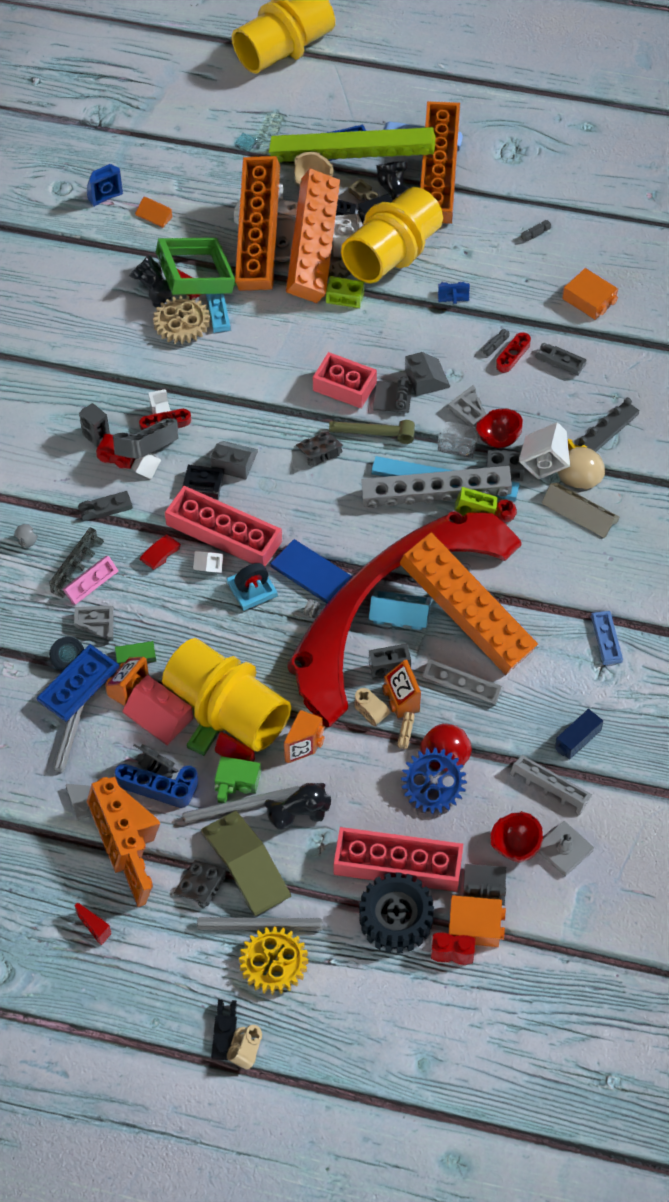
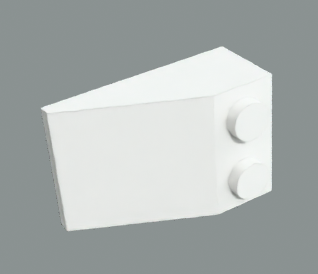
(344, 227)

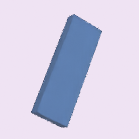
(606, 637)

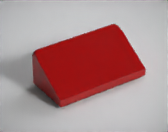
(230, 747)

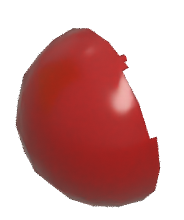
(500, 428)
(451, 739)
(517, 836)

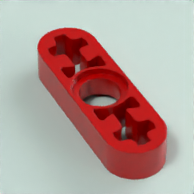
(513, 359)
(177, 414)

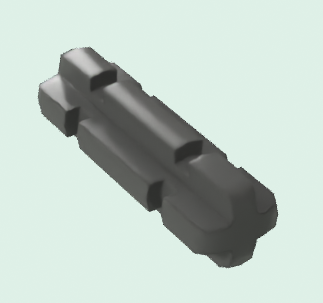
(536, 230)
(489, 348)

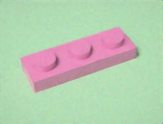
(90, 580)

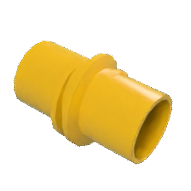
(281, 31)
(392, 235)
(226, 694)

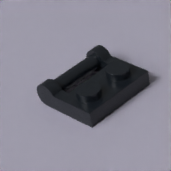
(204, 477)

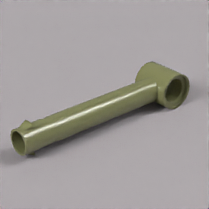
(404, 431)

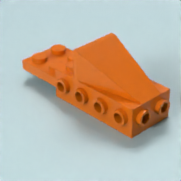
(124, 831)

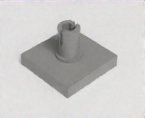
(565, 848)

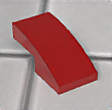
(157, 553)

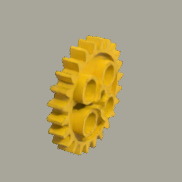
(257, 951)

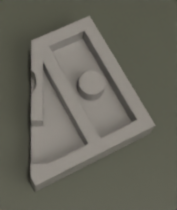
(468, 407)
(95, 620)

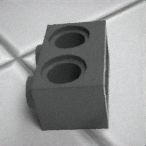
(94, 423)
(506, 458)
(387, 658)

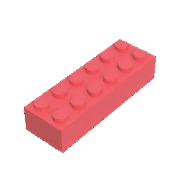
(223, 526)
(373, 854)

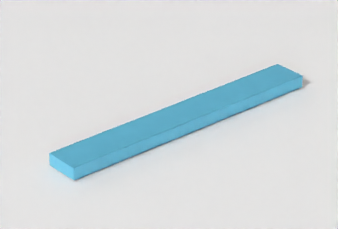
(390, 467)

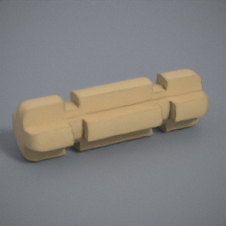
(406, 729)

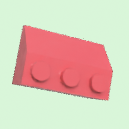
(158, 710)

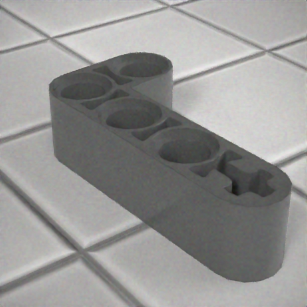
(147, 440)

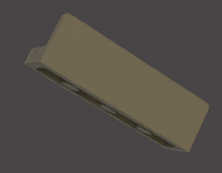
(579, 509)

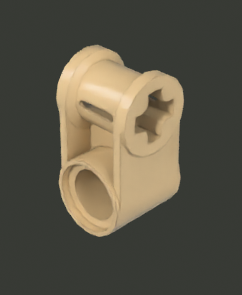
(370, 706)
(243, 1048)

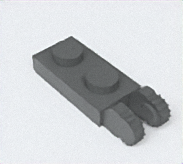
(561, 358)
(105, 506)

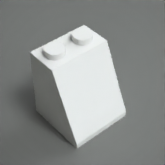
(545, 451)

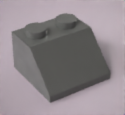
(425, 373)
(233, 458)

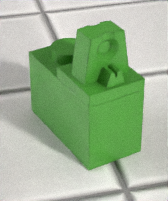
(236, 775)

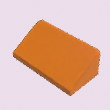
(154, 212)

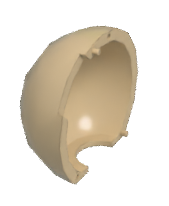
(311, 160)
(585, 469)

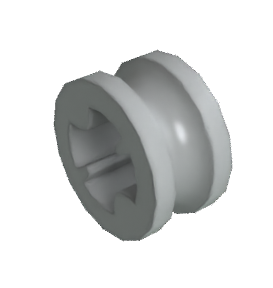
(311, 608)

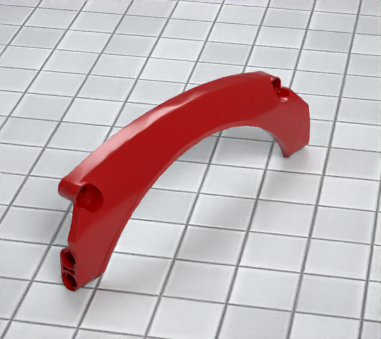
(324, 643)

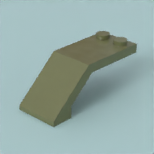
(247, 862)

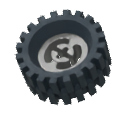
(397, 895)

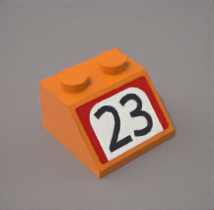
(127, 677)
(402, 690)
(303, 737)

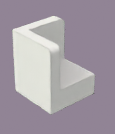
(158, 401)
(146, 465)
(208, 561)

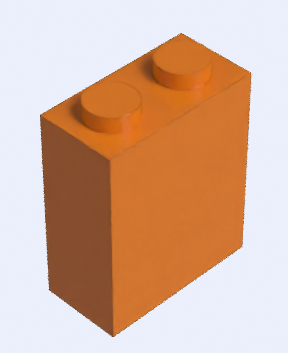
(590, 293)
(477, 919)

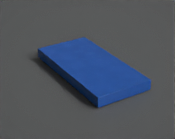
(310, 571)
(78, 682)

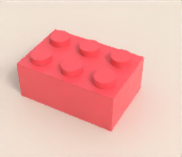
(344, 380)

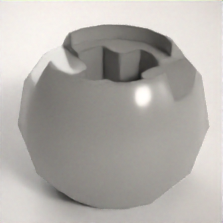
(25, 535)

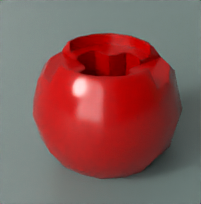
(505, 510)

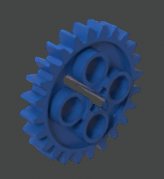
(421, 767)

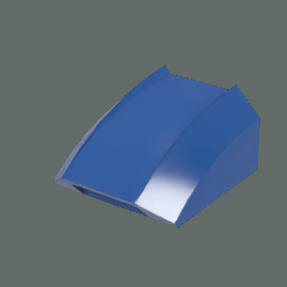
(104, 184)

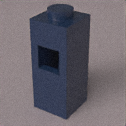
(578, 734)

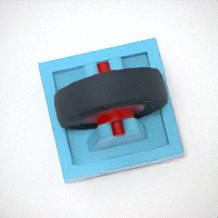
(252, 586)

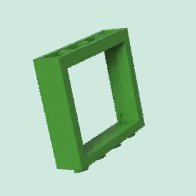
(194, 246)

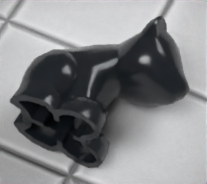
(391, 177)
(150, 274)
(307, 800)

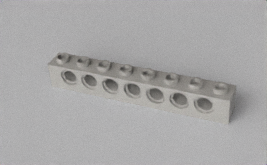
(427, 481)

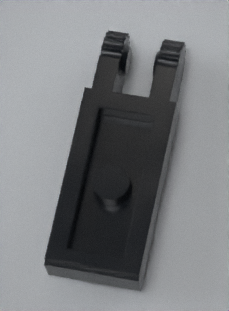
(223, 1031)

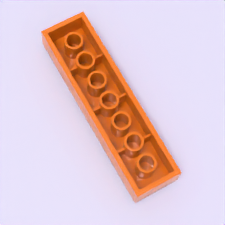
(440, 168)
(257, 223)
(313, 236)
(468, 603)

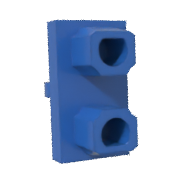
(453, 292)

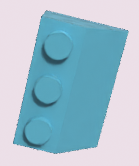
(399, 609)

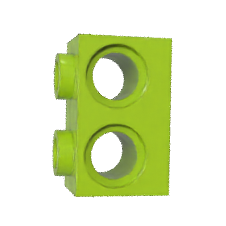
(345, 292)
(474, 502)

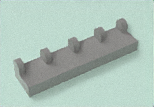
(462, 682)
(551, 783)

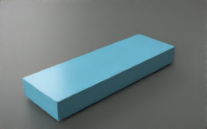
(218, 313)

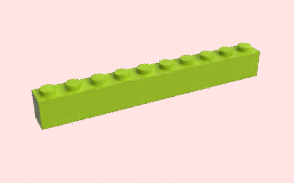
(355, 144)

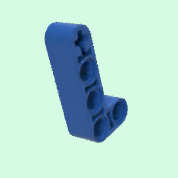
(129, 777)

